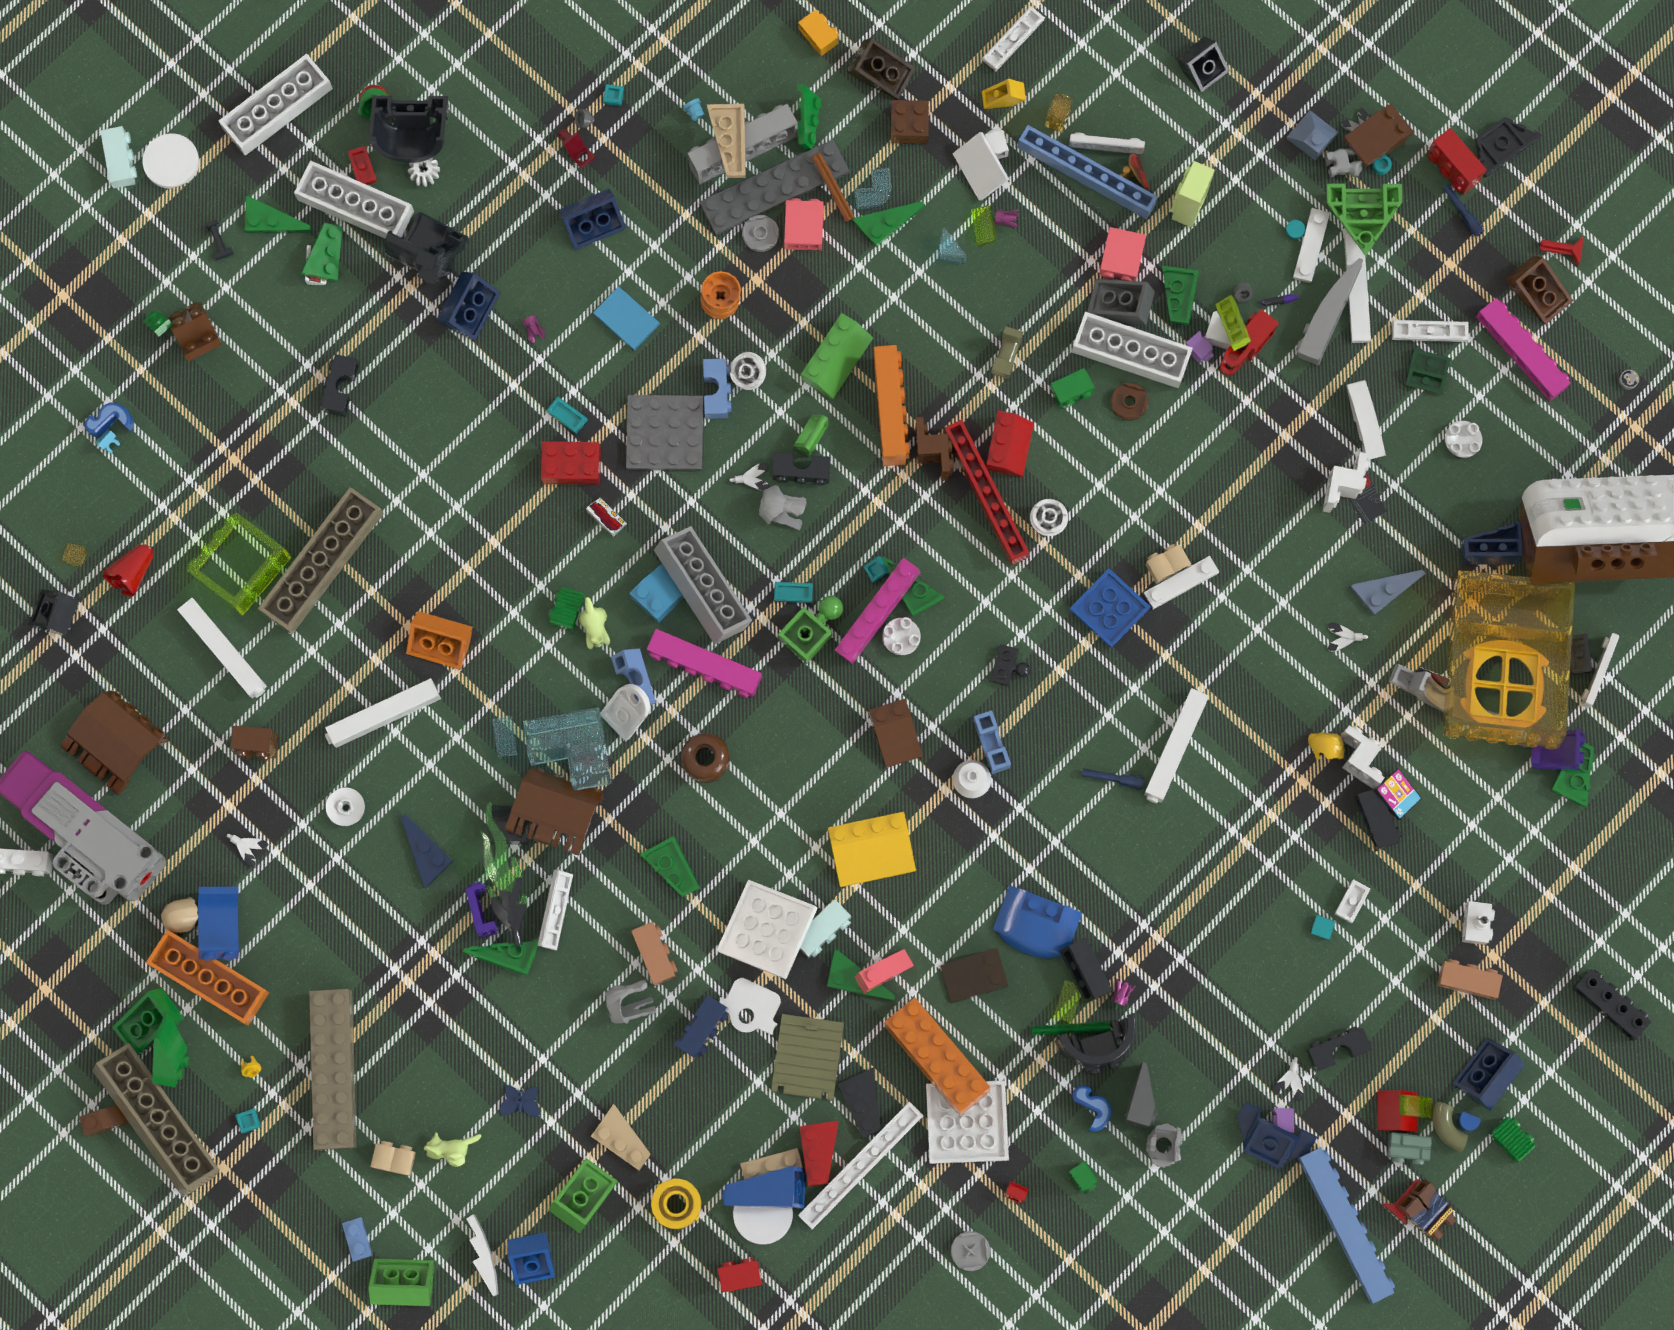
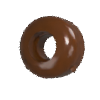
(708, 773)

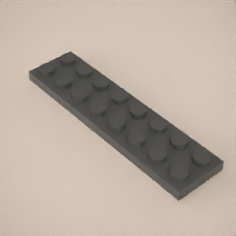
(771, 188)

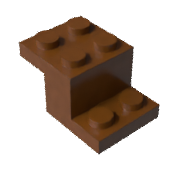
(194, 331)
(933, 449)

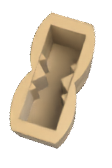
(1168, 563)
(393, 1159)

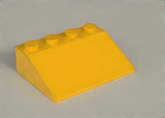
(871, 849)

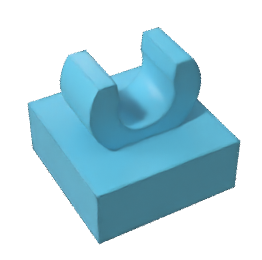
(105, 440)

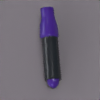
(1279, 300)

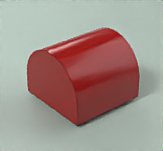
(1016, 1192)

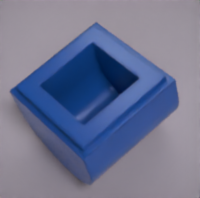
(1467, 1122)

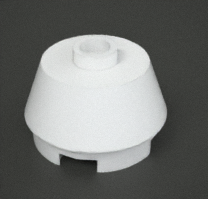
(748, 371)
(1049, 517)
(972, 779)

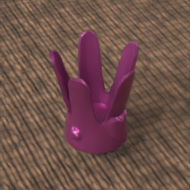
(1006, 217)
(532, 325)
(1121, 996)

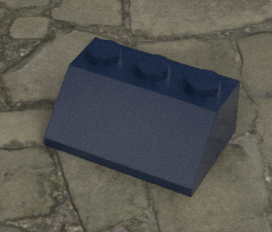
(592, 219)
(468, 305)
(1489, 1073)

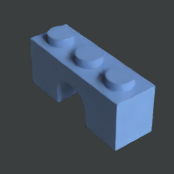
(716, 372)
(631, 665)
(991, 742)

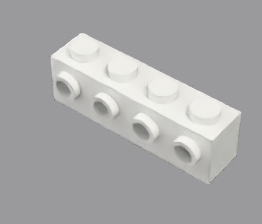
(25, 861)

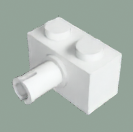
(1477, 923)

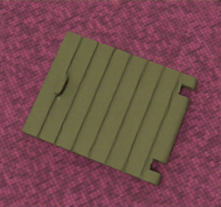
(807, 1058)

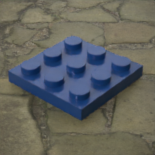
(1109, 608)

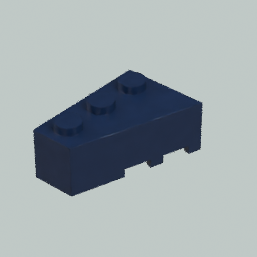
(1493, 547)
(702, 1027)

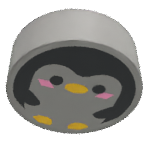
(1629, 379)

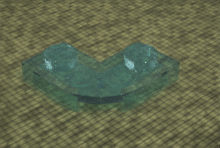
(876, 195)

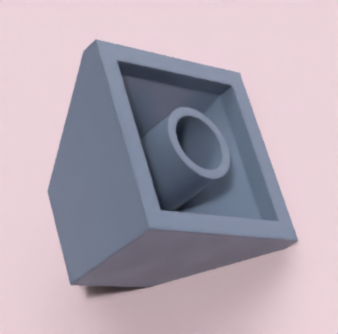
(1312, 135)

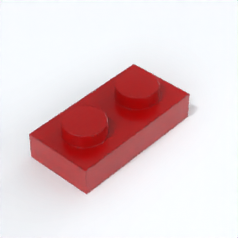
(362, 165)

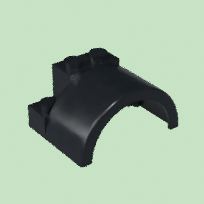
(413, 133)
(427, 248)
(1101, 1049)

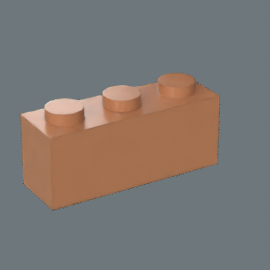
(654, 953)
(1469, 979)

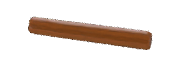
(833, 187)

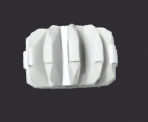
(416, 174)

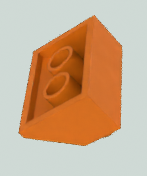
(439, 640)

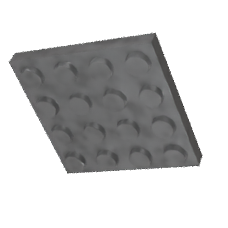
(664, 432)

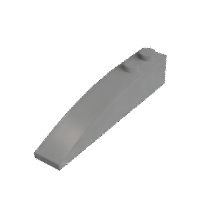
(1326, 317)

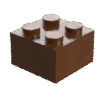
(909, 121)
(254, 742)

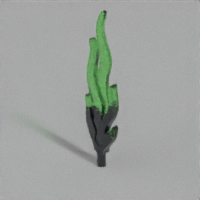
(508, 885)

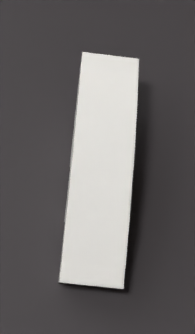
(1366, 419)
(485, 1262)

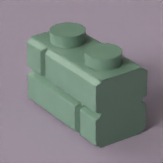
(1409, 1147)

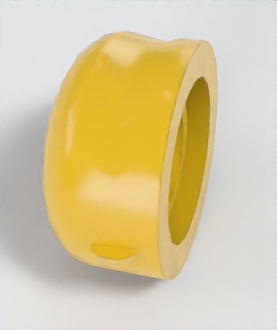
(664, 1192)

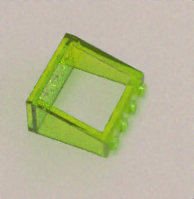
(260, 578)

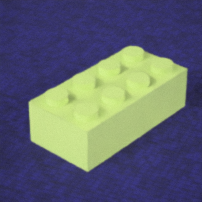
(1191, 193)

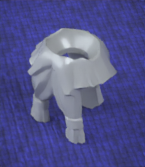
(775, 507)
(631, 1011)
(1176, 1138)

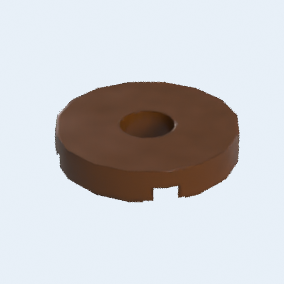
(1129, 412)

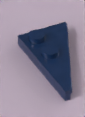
(428, 856)

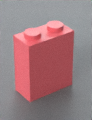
(804, 224)
(1122, 255)

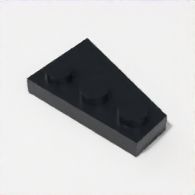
(862, 1101)

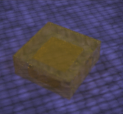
(74, 554)

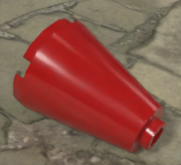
(129, 570)

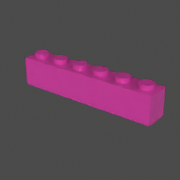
(1523, 349)
(877, 611)
(704, 663)

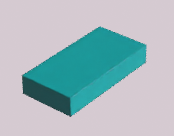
(566, 415)
(793, 592)

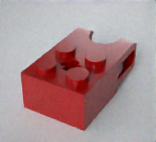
(1260, 330)

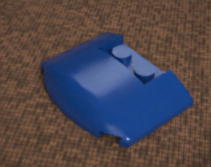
(1035, 924)

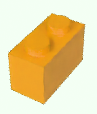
(818, 32)

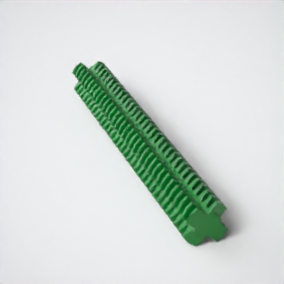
(1067, 1028)

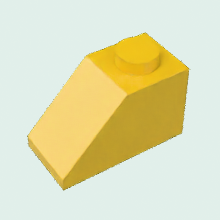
(1004, 94)

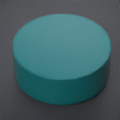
(1382, 165)
(1295, 229)

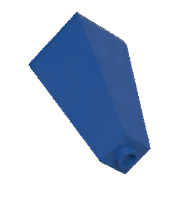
(773, 1190)

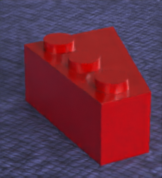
(818, 1150)

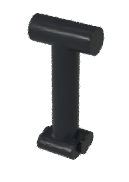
(218, 241)

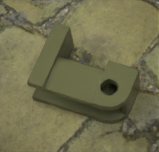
(1004, 361)

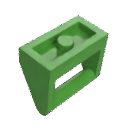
(811, 434)

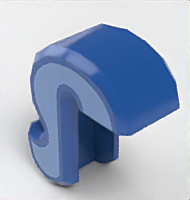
(106, 417)
(1094, 1103)

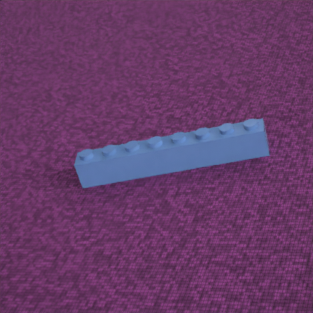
(1087, 172)
(1346, 1225)

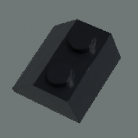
(1203, 63)
(54, 612)
(500, 816)

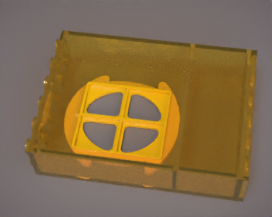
(1517, 621)

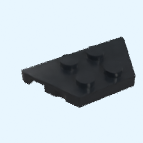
(1503, 143)

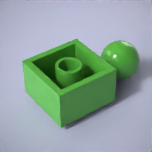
(805, 622)

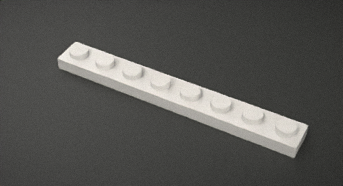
(860, 1165)

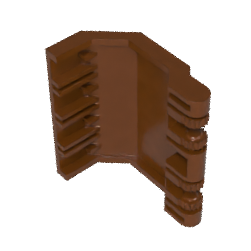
(112, 739)
(553, 807)

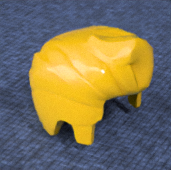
(1327, 743)

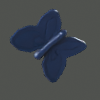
(520, 1099)

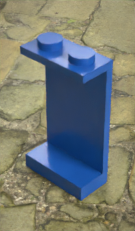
(218, 923)

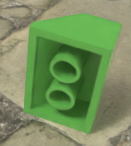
(401, 1282)

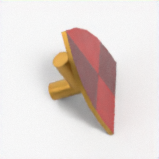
(1135, 170)

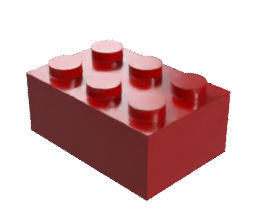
(1456, 161)
(571, 463)

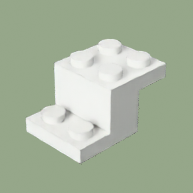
(1346, 482)
(1361, 758)

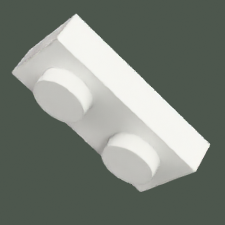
(1352, 901)

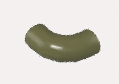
(1445, 1128)

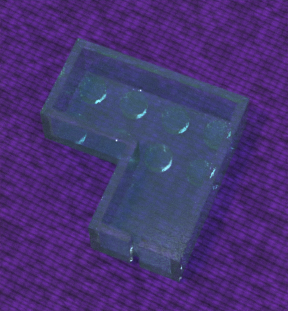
(573, 737)

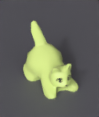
(593, 621)
(452, 1150)

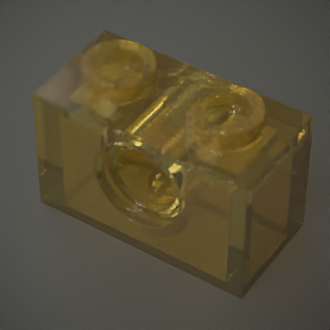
(1059, 112)

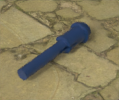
(1469, 219)
(1123, 779)

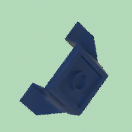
(1269, 1141)

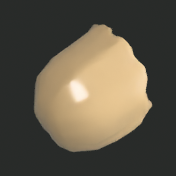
(180, 915)

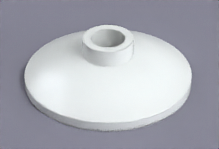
(338, 800)

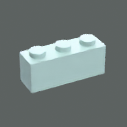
(118, 157)
(824, 928)

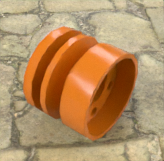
(720, 285)

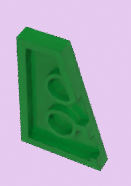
(325, 254)
(1180, 293)
(1575, 783)
(672, 866)

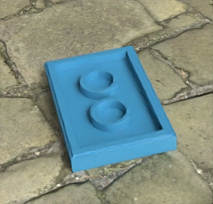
(626, 318)

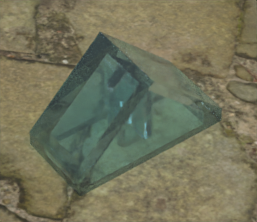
(949, 249)

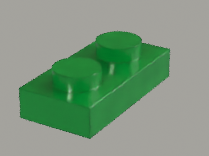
(157, 322)

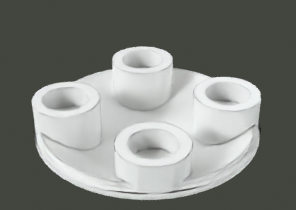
(1463, 439)
(901, 636)

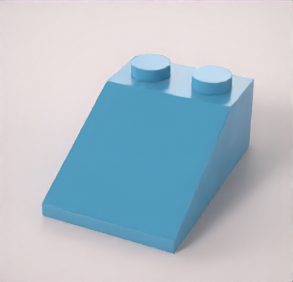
(657, 594)

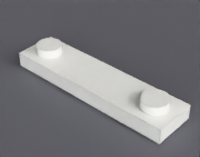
(1013, 38)
(1080, 140)
(1311, 245)
(1430, 330)
(1181, 582)
(1589, 695)
(555, 910)

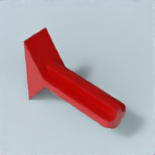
(1564, 248)
(1393, 1207)

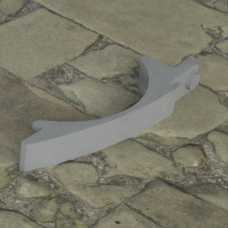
(1423, 686)

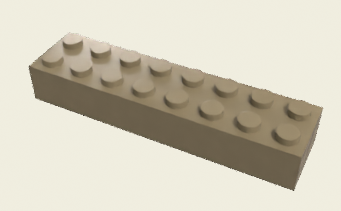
(320, 560)
(332, 1069)
(155, 1120)

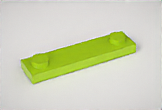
(1233, 322)

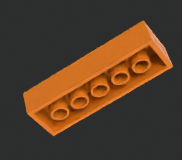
(890, 409)
(207, 979)
(937, 1056)

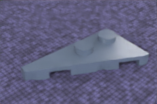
(1380, 592)

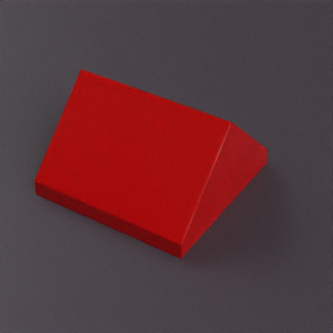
(1389, 1112)

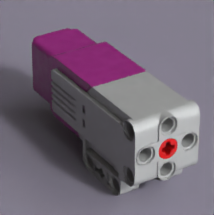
(84, 829)

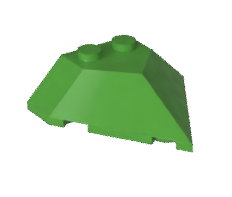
(1364, 210)

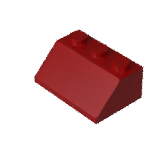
(1009, 444)

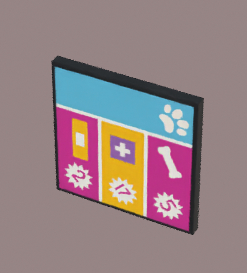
(1398, 794)

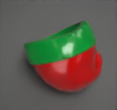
(366, 97)

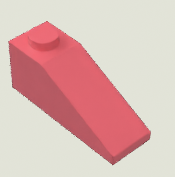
(883, 971)

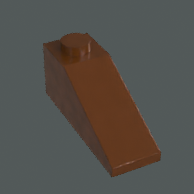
(102, 1121)

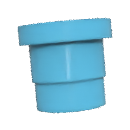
(694, 109)

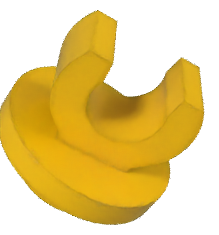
(250, 1069)

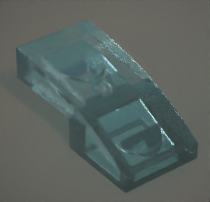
(505, 736)

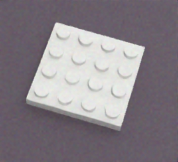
(767, 929)
(972, 1137)

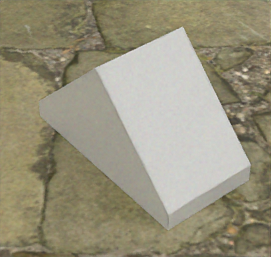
(1216, 332)

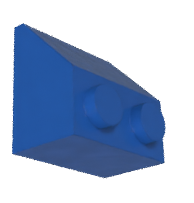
(530, 1258)

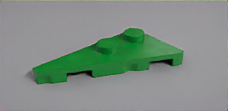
(265, 219)
(882, 224)
(919, 595)
(507, 955)
(843, 974)

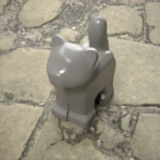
(1341, 163)

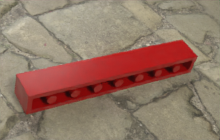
(986, 493)

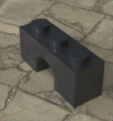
(341, 370)
(786, 471)
(1322, 1054)

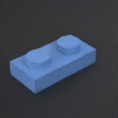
(357, 1239)

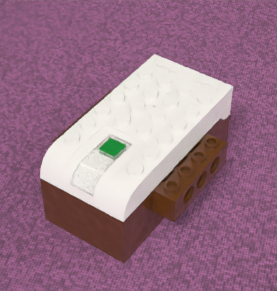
(1598, 528)

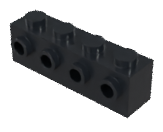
(1611, 1004)

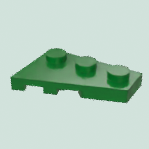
(809, 110)

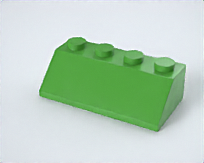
(836, 356)

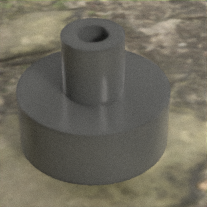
(583, 118)
(1243, 292)

